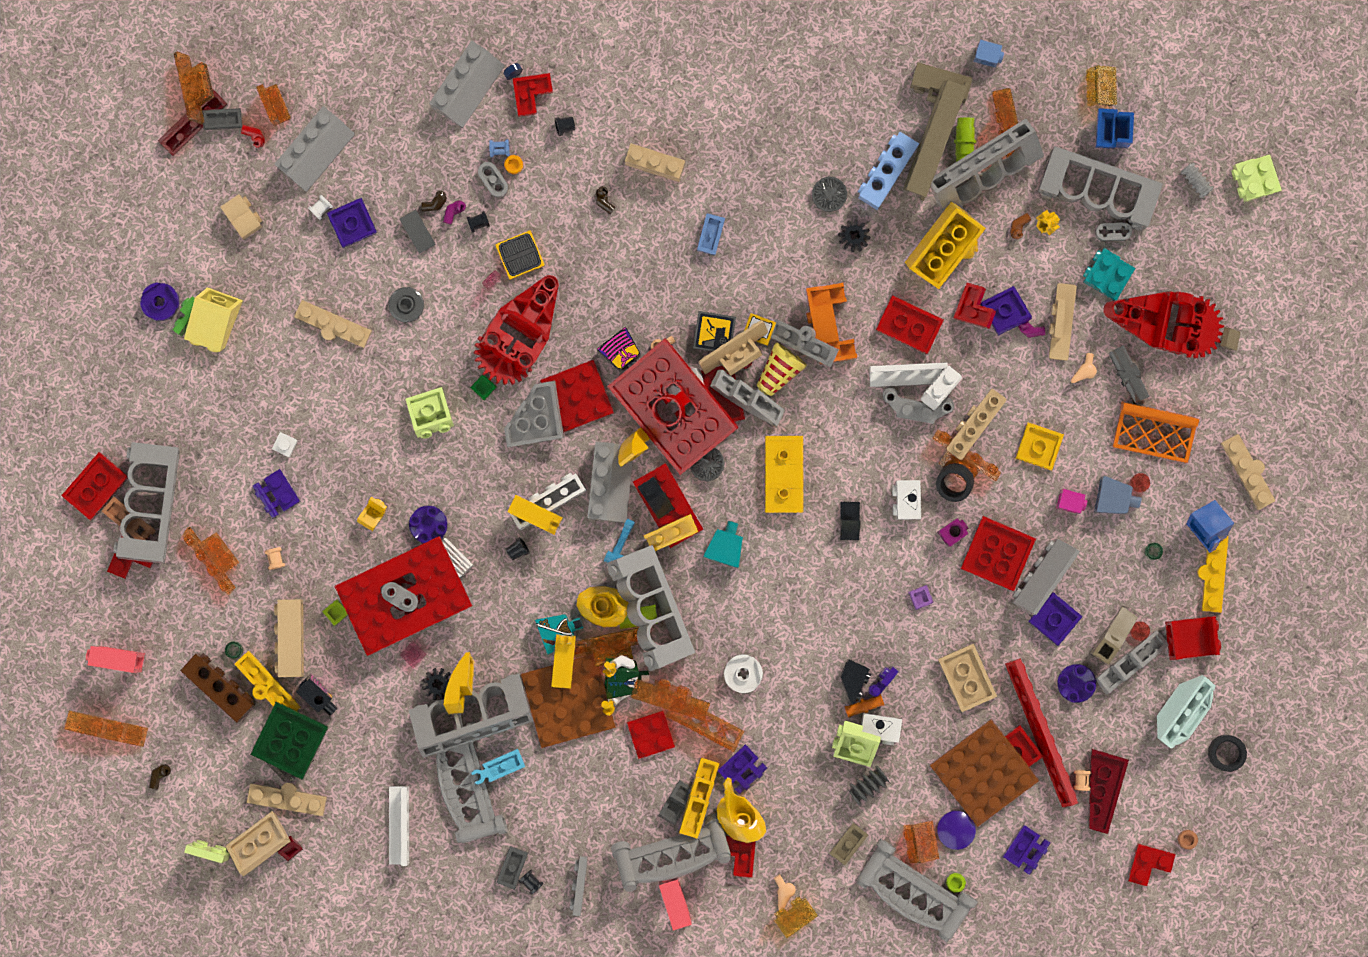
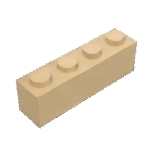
(290, 638)

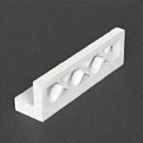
(905, 374)
(399, 825)

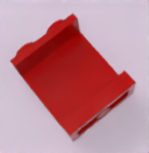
(1193, 638)

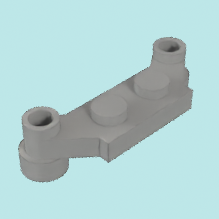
(915, 409)

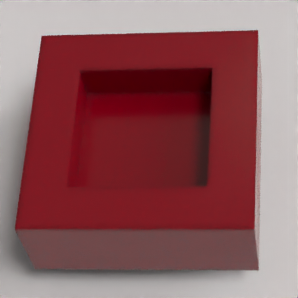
(290, 849)

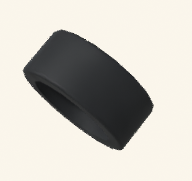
(950, 495)
(1242, 756)

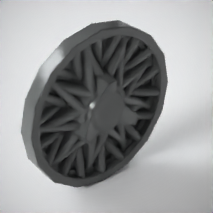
(829, 194)
(406, 304)
(709, 466)

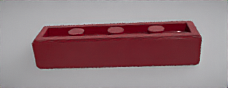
(185, 129)

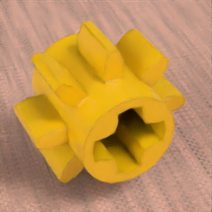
(1047, 222)

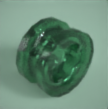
(1155, 545)
(238, 653)

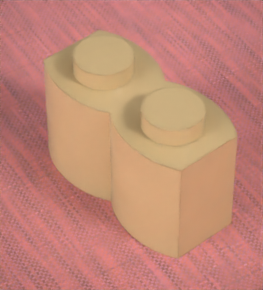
(241, 216)

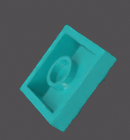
(1108, 274)

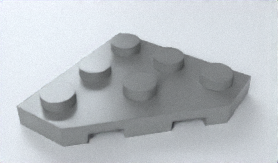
(536, 418)

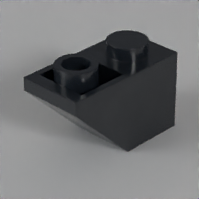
(852, 678)

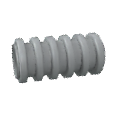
(1197, 180)

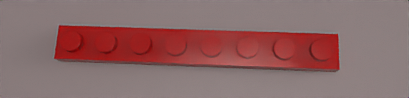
(1041, 732)

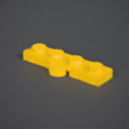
(1214, 576)
(265, 684)

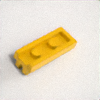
(535, 514)
(671, 533)
(563, 661)

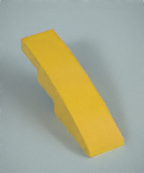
(699, 798)

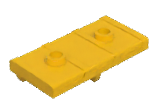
(784, 474)

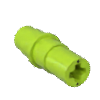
(965, 137)

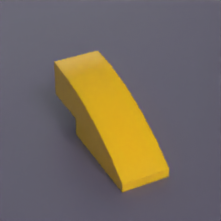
(633, 447)
(459, 685)

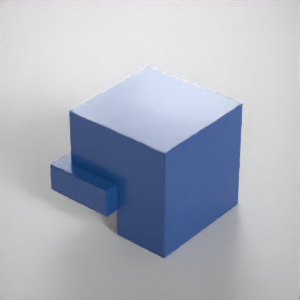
(1114, 129)
(1210, 525)

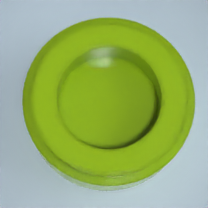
(955, 882)

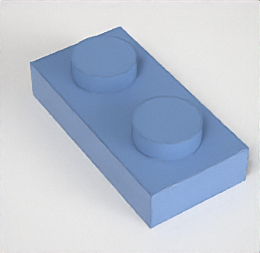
(711, 234)

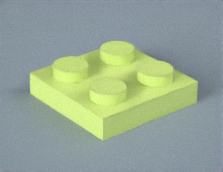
(201, 850)

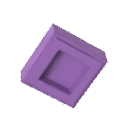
(920, 597)

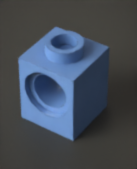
(988, 53)

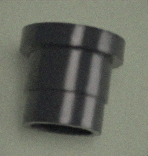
(564, 125)
(517, 549)

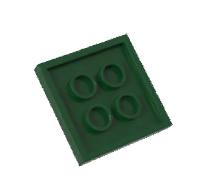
(289, 740)

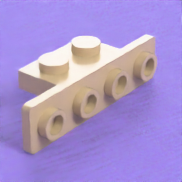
(1062, 321)
(736, 352)
(978, 420)

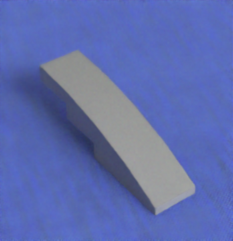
(748, 399)
(1131, 662)

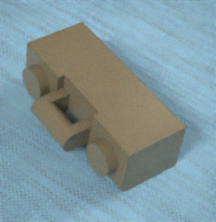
(930, 80)

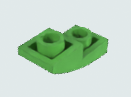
(182, 322)

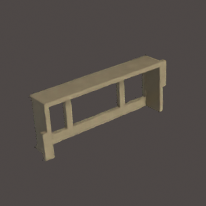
(935, 138)

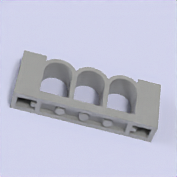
(1019, 138)
(1145, 200)
(157, 456)
(622, 570)
(424, 717)

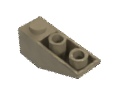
(1114, 636)

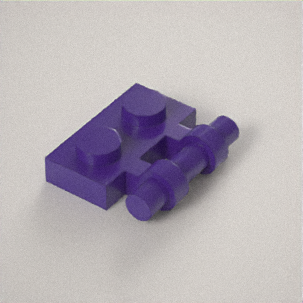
(281, 490)
(886, 677)
(738, 765)
(1022, 845)

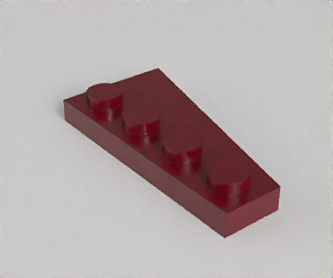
(1105, 786)

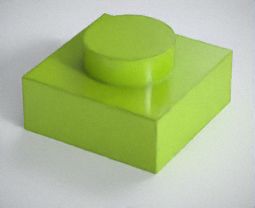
(335, 612)

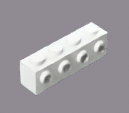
(555, 496)

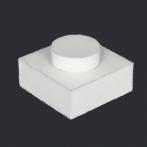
(284, 444)

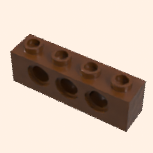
(192, 671)

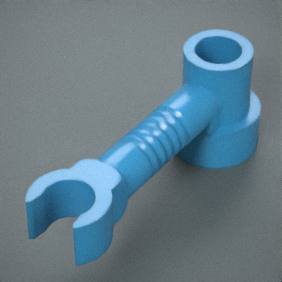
(610, 556)

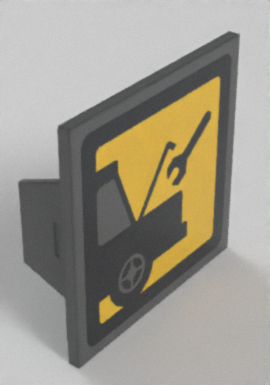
(713, 330)

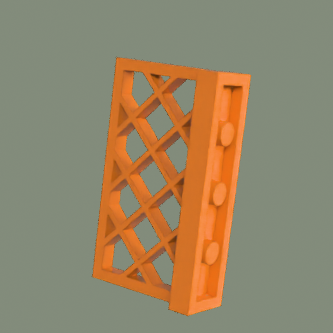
(1160, 416)

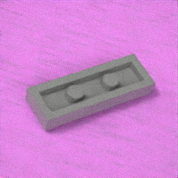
(578, 885)

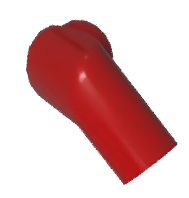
(256, 135)

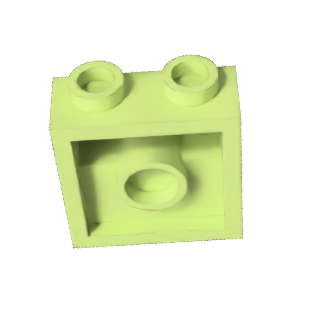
(1256, 178)
(429, 413)
(854, 744)

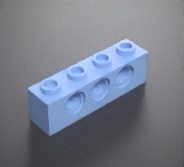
(875, 197)

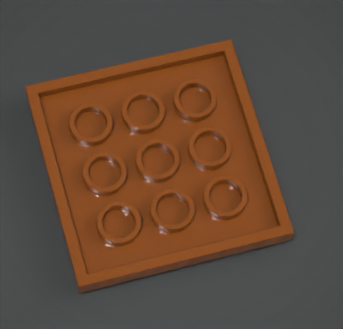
(567, 712)
(984, 772)

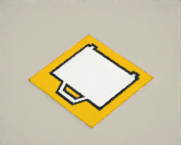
(770, 325)

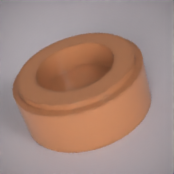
(1187, 839)

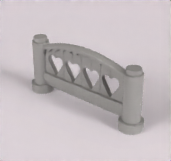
(485, 822)
(630, 859)
(954, 908)

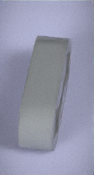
(1113, 227)

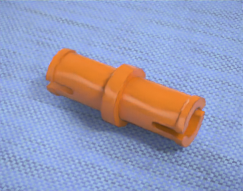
(864, 706)

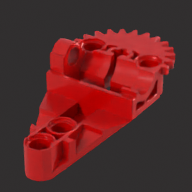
(1153, 316)
(526, 317)

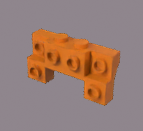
(823, 320)

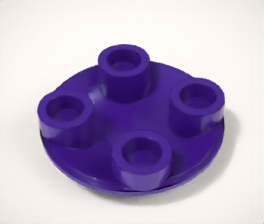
(428, 523)
(1076, 683)
(956, 830)

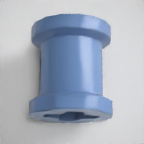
(503, 144)

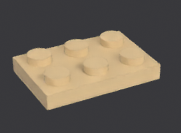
(967, 677)
(257, 843)

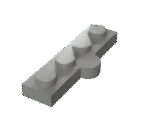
(804, 342)

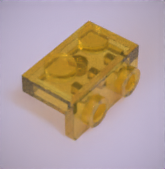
(795, 916)

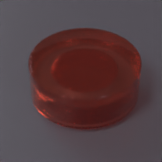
(1140, 482)
(1140, 631)

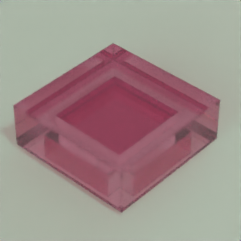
(491, 279)
(413, 654)

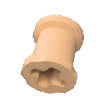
(274, 558)
(1082, 780)

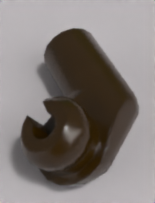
(602, 200)
(436, 204)
(157, 774)

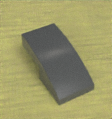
(417, 231)
(676, 803)

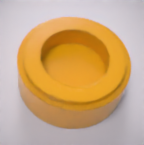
(513, 164)

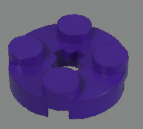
(150, 296)

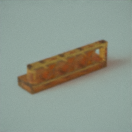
(713, 736)

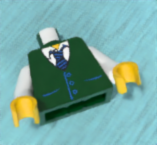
(620, 680)

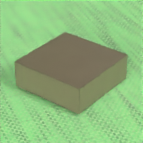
(1230, 339)

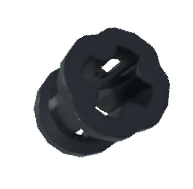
(478, 221)
(530, 882)

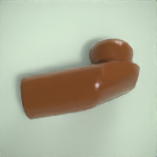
(1017, 226)

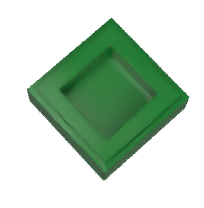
(483, 387)

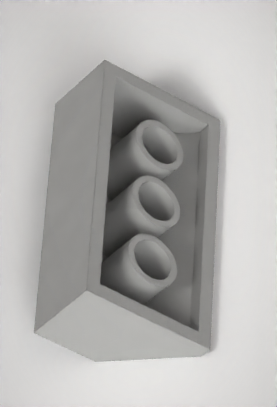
(466, 84)
(314, 149)
(609, 485)
(1045, 577)

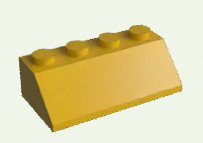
(936, 253)

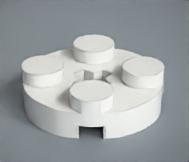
(752, 679)

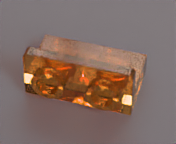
(273, 104)
(921, 842)

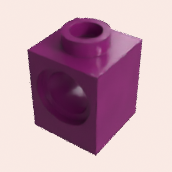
(945, 534)

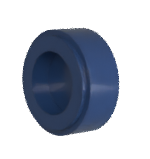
(512, 71)

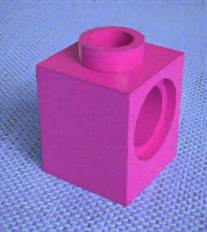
(1071, 501)

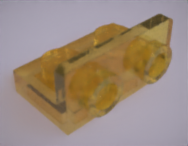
(1101, 86)

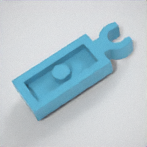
(500, 766)

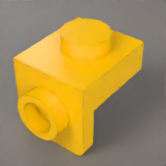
(372, 513)

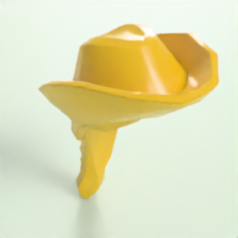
(604, 599)
(729, 814)

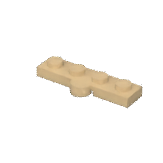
(332, 325)
(1248, 471)
(287, 799)

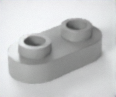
(493, 180)
(399, 597)

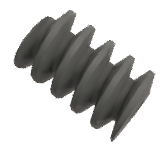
(868, 785)

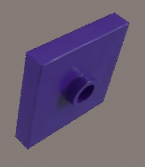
(352, 222)
(1009, 310)
(1055, 619)

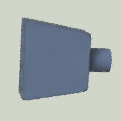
(1115, 497)

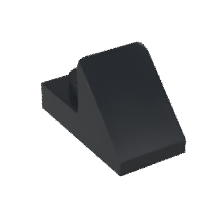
(656, 497)
(850, 520)

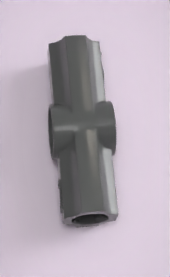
(1129, 374)

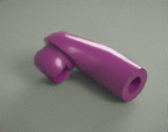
(452, 210)
(1030, 331)

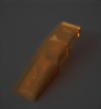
(105, 728)

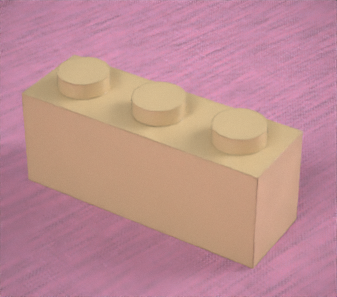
(655, 162)

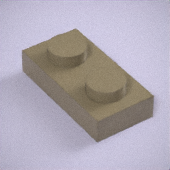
(848, 844)

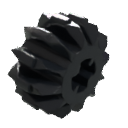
(856, 242)
(431, 681)

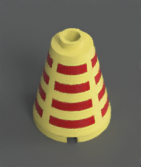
(779, 369)

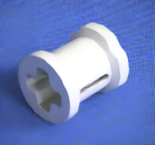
(320, 207)

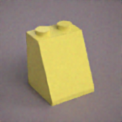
(212, 319)

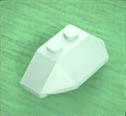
(1184, 710)

